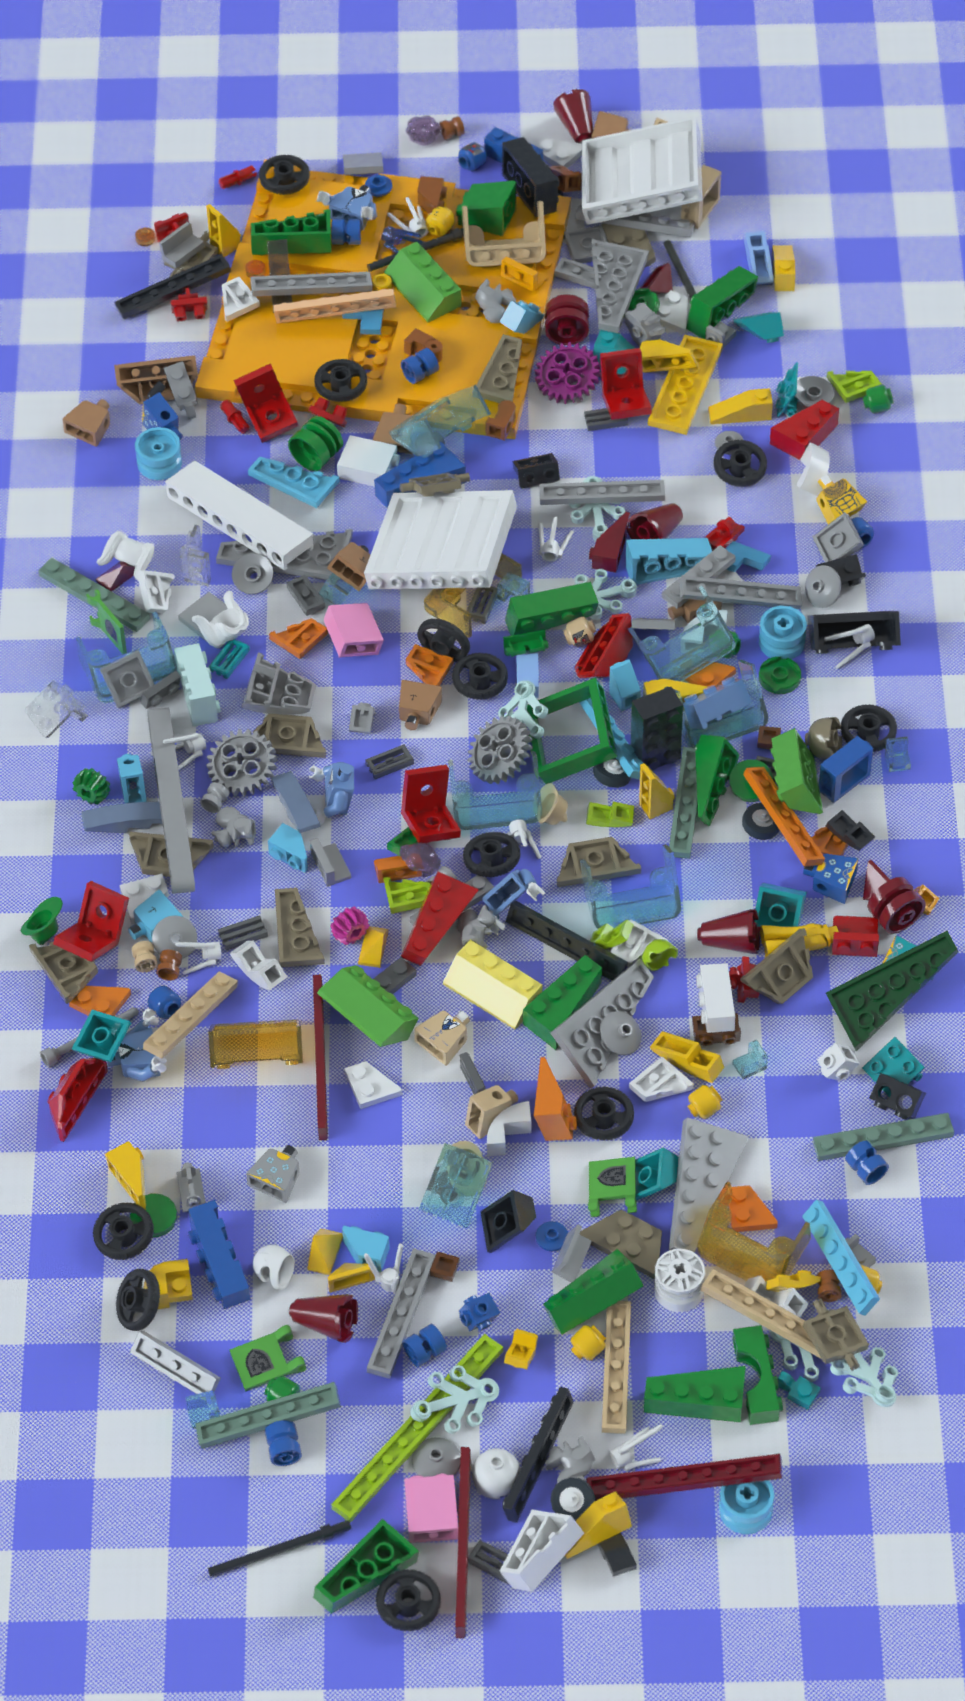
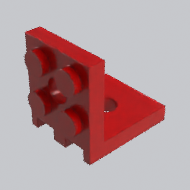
(625, 391)
(265, 400)
(428, 806)
(94, 931)

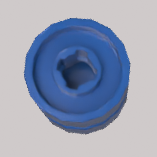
(346, 231)
(419, 366)
(866, 1162)
(426, 1344)
(282, 1443)

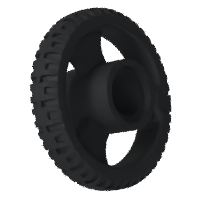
(284, 173)
(340, 379)
(740, 455)
(443, 640)
(480, 676)
(868, 725)
(492, 854)
(603, 1104)
(119, 1222)
(134, 1298)
(407, 1589)

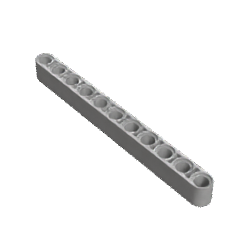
(171, 801)

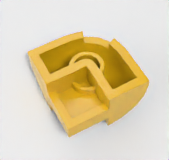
(173, 1281)

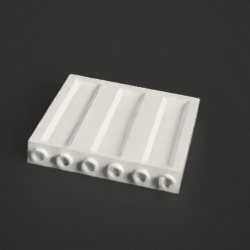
(641, 170)
(441, 540)

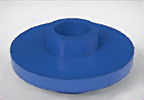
(379, 185)
(551, 1236)

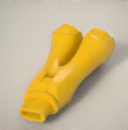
(817, 936)

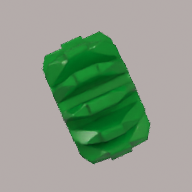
(91, 786)

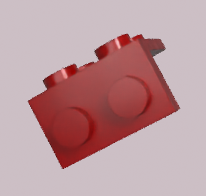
(855, 936)

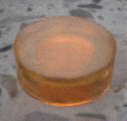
(145, 236)
(255, 268)

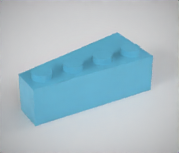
(663, 558)

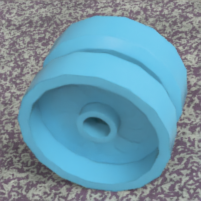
(158, 453)
(782, 632)
(746, 1506)

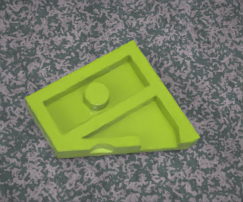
(852, 384)
(405, 895)

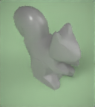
(491, 300)
(236, 825)
(475, 927)
(575, 1460)

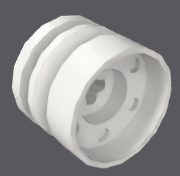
(679, 1280)

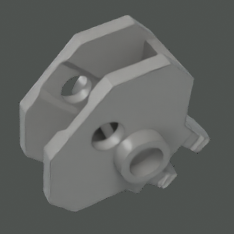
(643, 324)

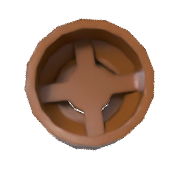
(452, 127)
(169, 964)
(829, 1289)

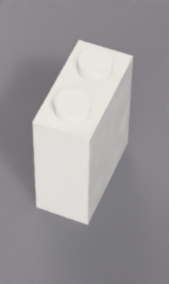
(366, 460)

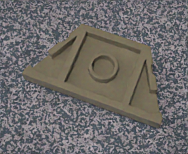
(630, 237)
(292, 735)
(152, 854)
(602, 855)
(64, 969)
(782, 970)
(629, 1235)

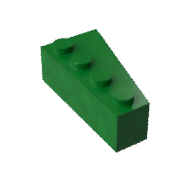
(303, 234)
(720, 300)

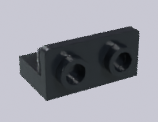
(536, 470)
(847, 569)

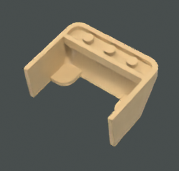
(491, 252)

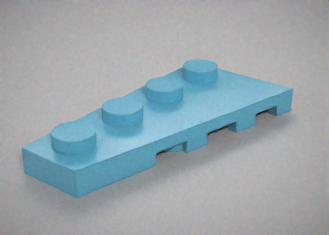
(294, 481)

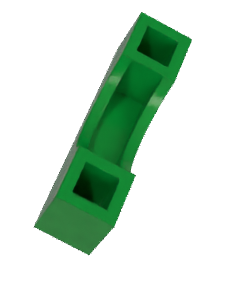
(751, 1349)

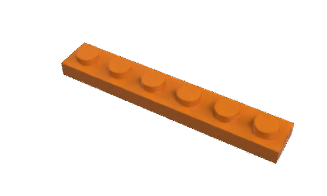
(784, 817)

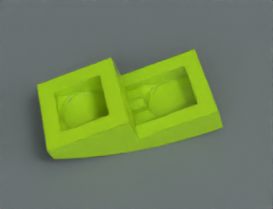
(610, 816)
(609, 937)

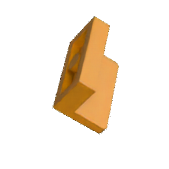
(521, 274)

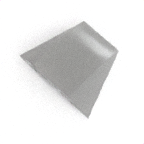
(277, 691)

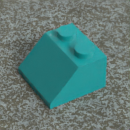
(779, 906)

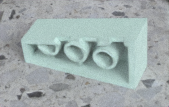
(197, 684)

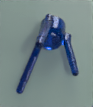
(394, 236)

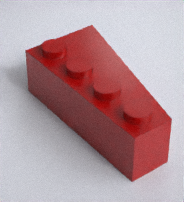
(439, 911)

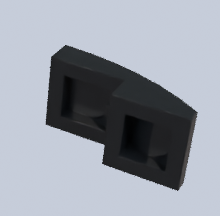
(849, 832)
(617, 1555)

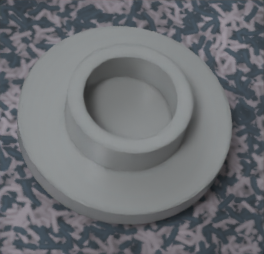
(725, 437)

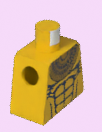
(838, 499)

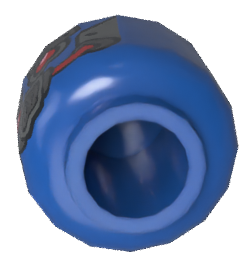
(472, 156)

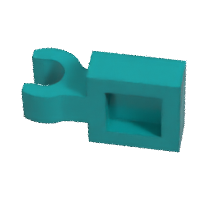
(800, 1391)

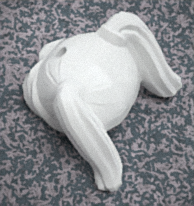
(128, 551)
(225, 625)

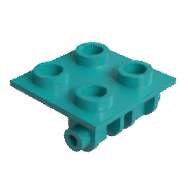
(786, 392)
(896, 1062)

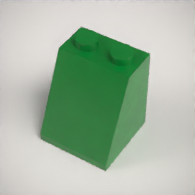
(489, 206)

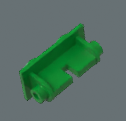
(519, 643)

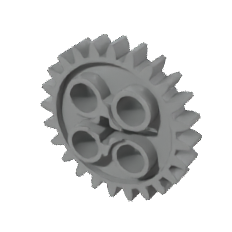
(499, 749)
(242, 762)

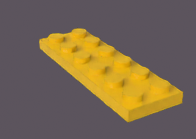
(685, 387)

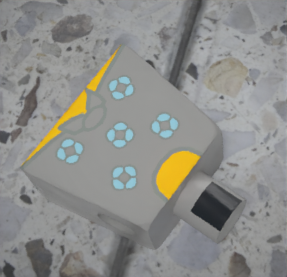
(275, 1173)

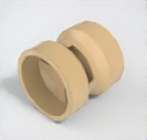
(144, 957)

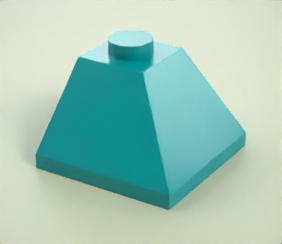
(764, 326)
(610, 342)
(101, 1036)
(655, 1172)

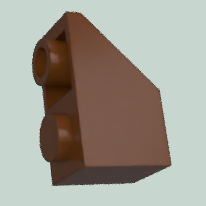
(431, 193)

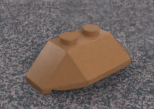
(140, 377)

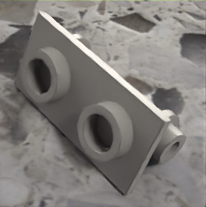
(190, 1187)

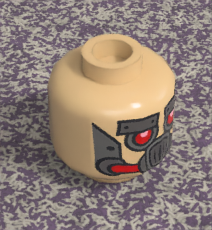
(579, 632)

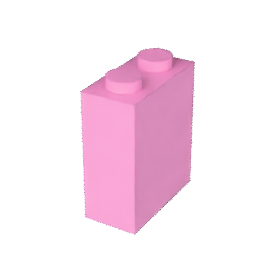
(353, 630)
(431, 1508)

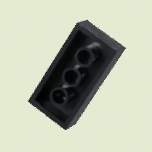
(532, 175)
(657, 728)

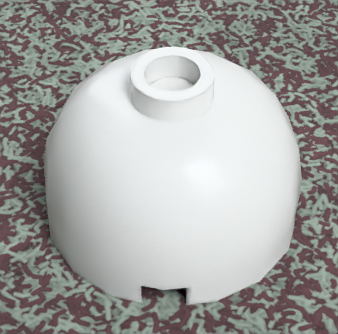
(495, 1473)

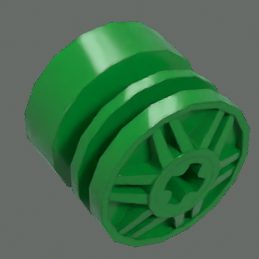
(315, 443)

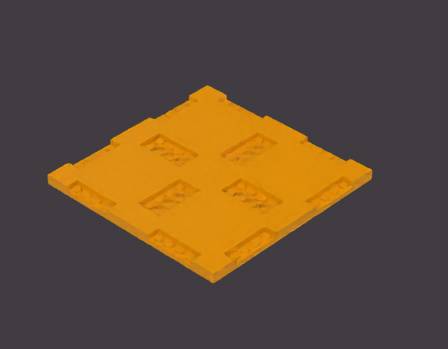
(302, 346)

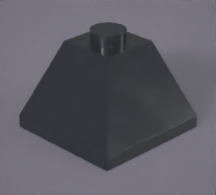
(507, 1218)

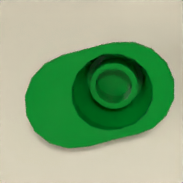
(43, 921)

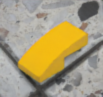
(797, 1281)

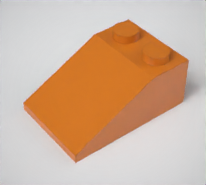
(551, 1109)

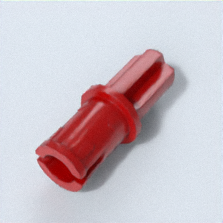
(237, 177)
(234, 416)

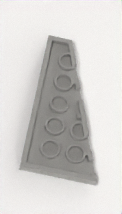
(615, 279)
(309, 563)
(580, 1032)
(704, 1167)

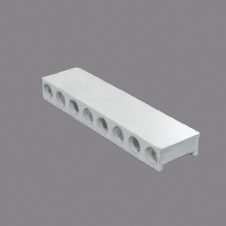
(239, 511)

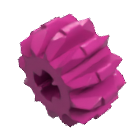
(349, 925)

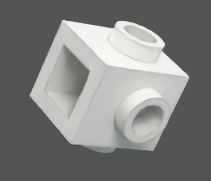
(838, 1062)

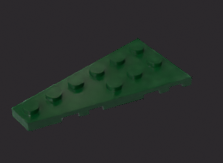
(878, 994)

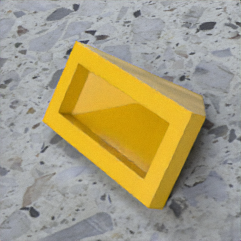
(373, 947)
(324, 1251)
(349, 1275)

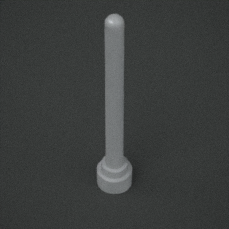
(52, 1055)

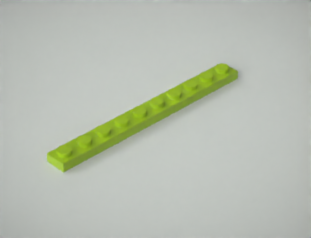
(410, 1435)

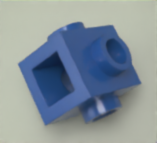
(479, 1312)

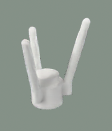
(415, 225)
(550, 549)
(860, 635)
(193, 744)
(520, 833)
(210, 951)
(390, 1276)
(623, 1455)

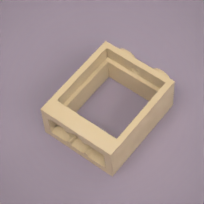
(711, 195)

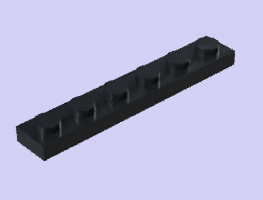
(172, 286)
(563, 939)
(540, 1447)

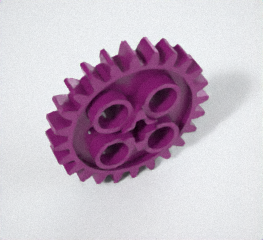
(567, 373)

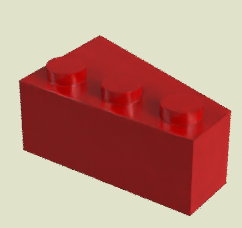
(804, 427)

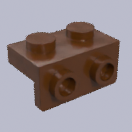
(707, 1039)

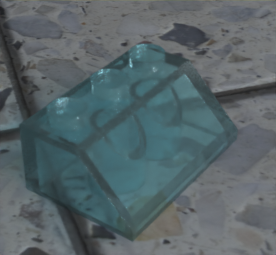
(456, 1185)

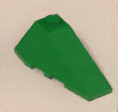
(714, 763)

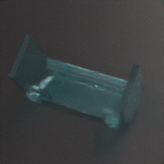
(439, 419)
(690, 649)
(157, 658)
(737, 723)
(496, 809)
(641, 905)

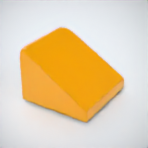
(929, 897)

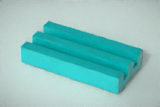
(226, 671)

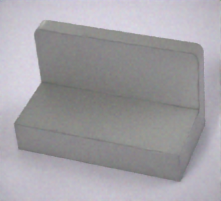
(180, 246)
(329, 862)
(571, 1255)

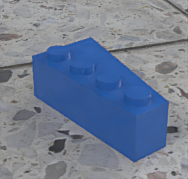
(437, 463)
(218, 1255)

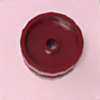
(567, 319)
(896, 905)

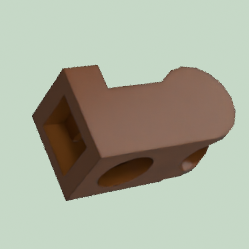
(568, 180)
(419, 340)
(502, 422)

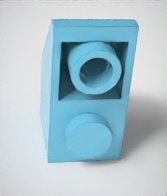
(521, 316)
(623, 684)
(288, 847)
(362, 1242)

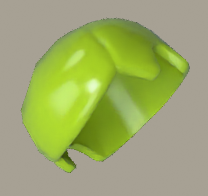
(658, 953)

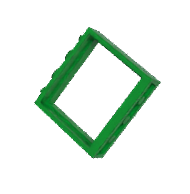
(586, 758)

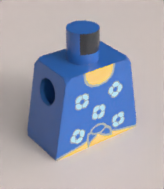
(160, 414)
(834, 876)

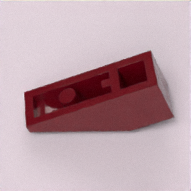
(610, 545)

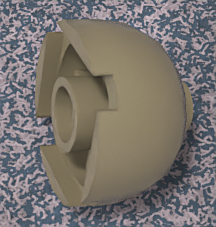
(824, 737)

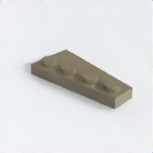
(500, 374)
(295, 934)

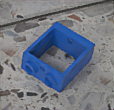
(845, 769)

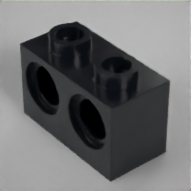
(898, 1092)

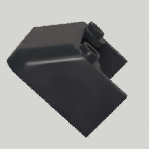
(884, 624)

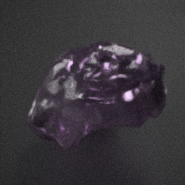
(420, 137)
(420, 858)

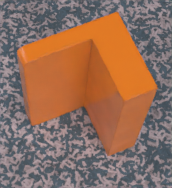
(394, 868)

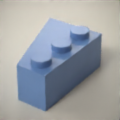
(716, 702)

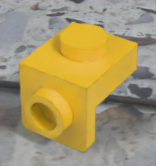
(522, 1349)

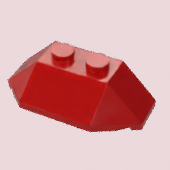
(609, 647)
(74, 1093)

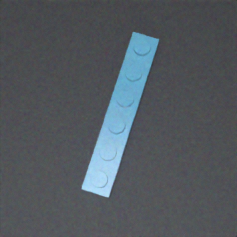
(625, 752)
(841, 1257)

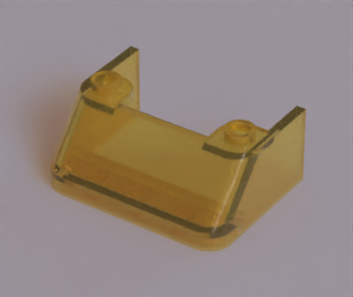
(443, 601)
(255, 1042)
(741, 1254)

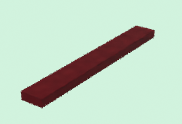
(320, 1059)
(688, 1477)
(463, 1542)

